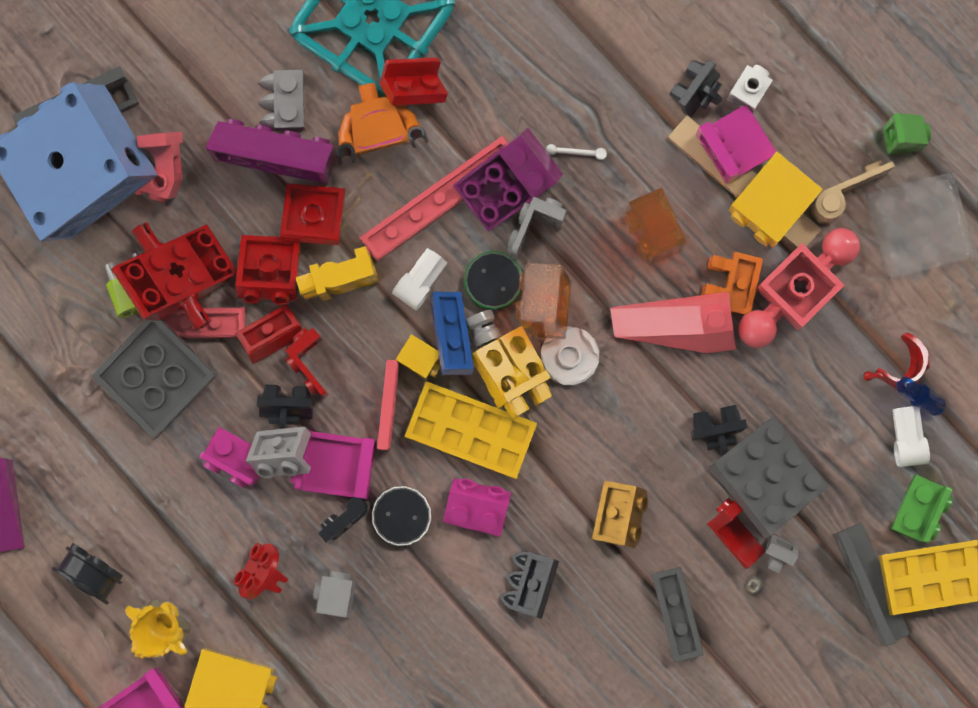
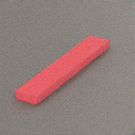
(423, 209)

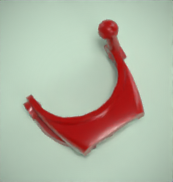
(918, 363)

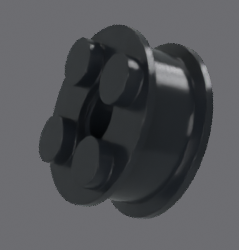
(88, 573)

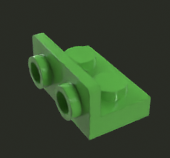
(922, 510)

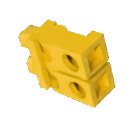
(338, 277)
(512, 369)

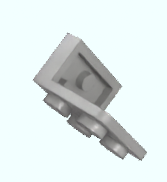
(545, 211)

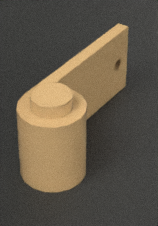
(831, 202)

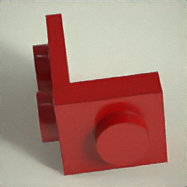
(304, 342)
(735, 534)

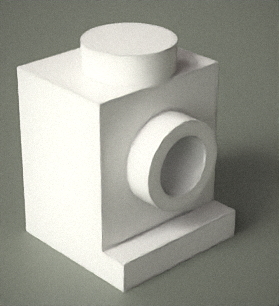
(743, 95)

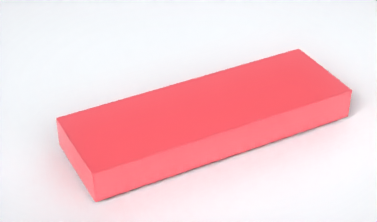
(223, 325)
(388, 405)

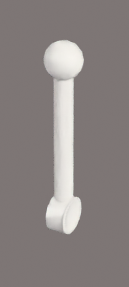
(599, 154)

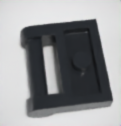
(337, 525)

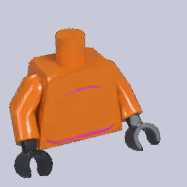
(376, 125)

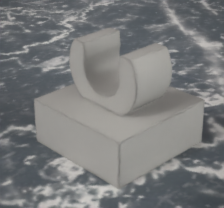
(780, 552)

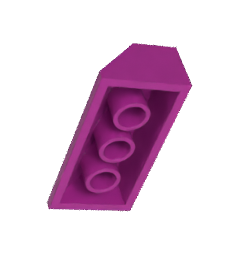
(272, 152)

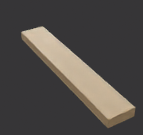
(685, 139)

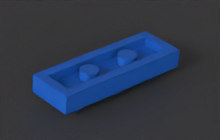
(451, 333)

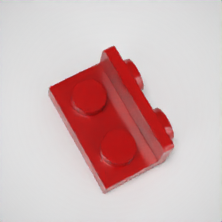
(413, 81)

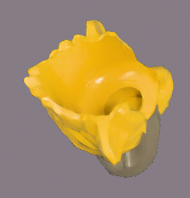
(157, 629)

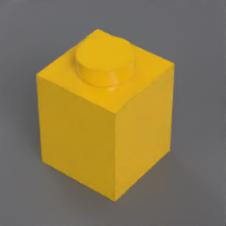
(419, 358)

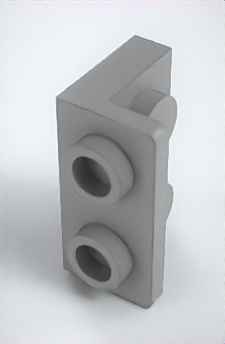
(279, 452)

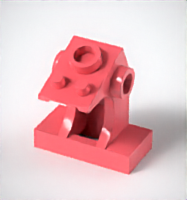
(168, 165)

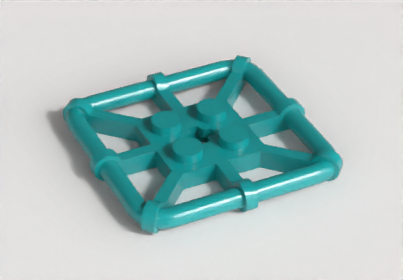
(373, 36)

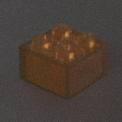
(654, 227)
(544, 300)

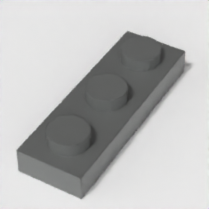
(677, 614)

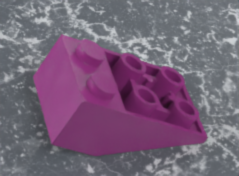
(508, 179)

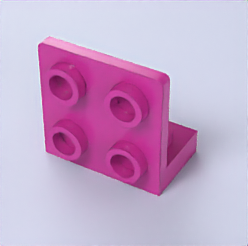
(735, 143)

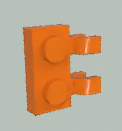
(741, 280)

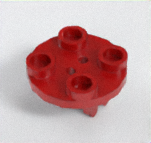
(260, 572)

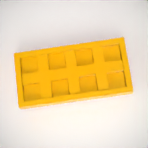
(470, 430)
(930, 577)

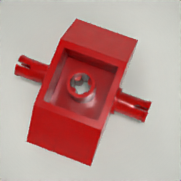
(175, 274)

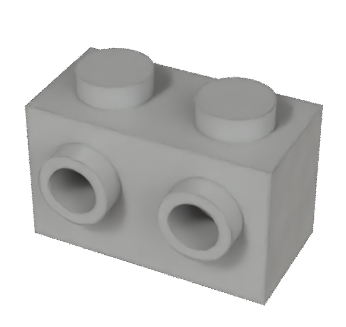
(335, 594)

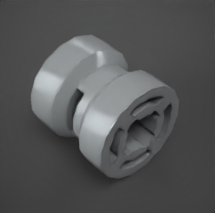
(484, 335)

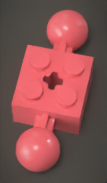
(838, 248)

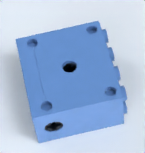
(72, 161)

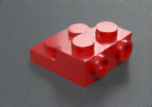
(267, 269)

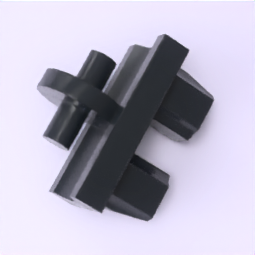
(701, 90)
(285, 410)
(731, 423)

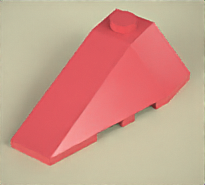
(684, 323)

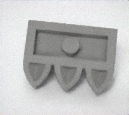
(285, 101)

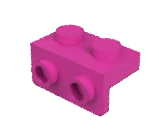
(477, 506)

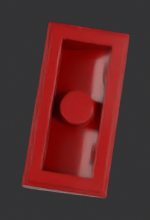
(269, 334)

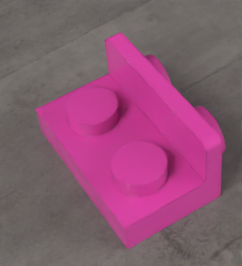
(230, 455)

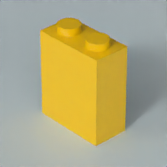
(774, 200)
(229, 682)

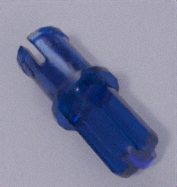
(920, 396)

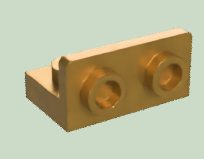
(620, 514)

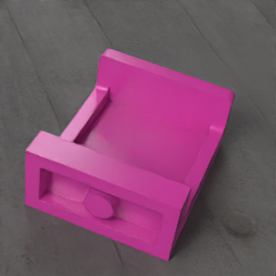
(337, 465)
(147, 692)

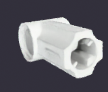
(416, 284)
(910, 445)

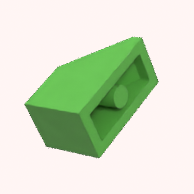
(906, 133)

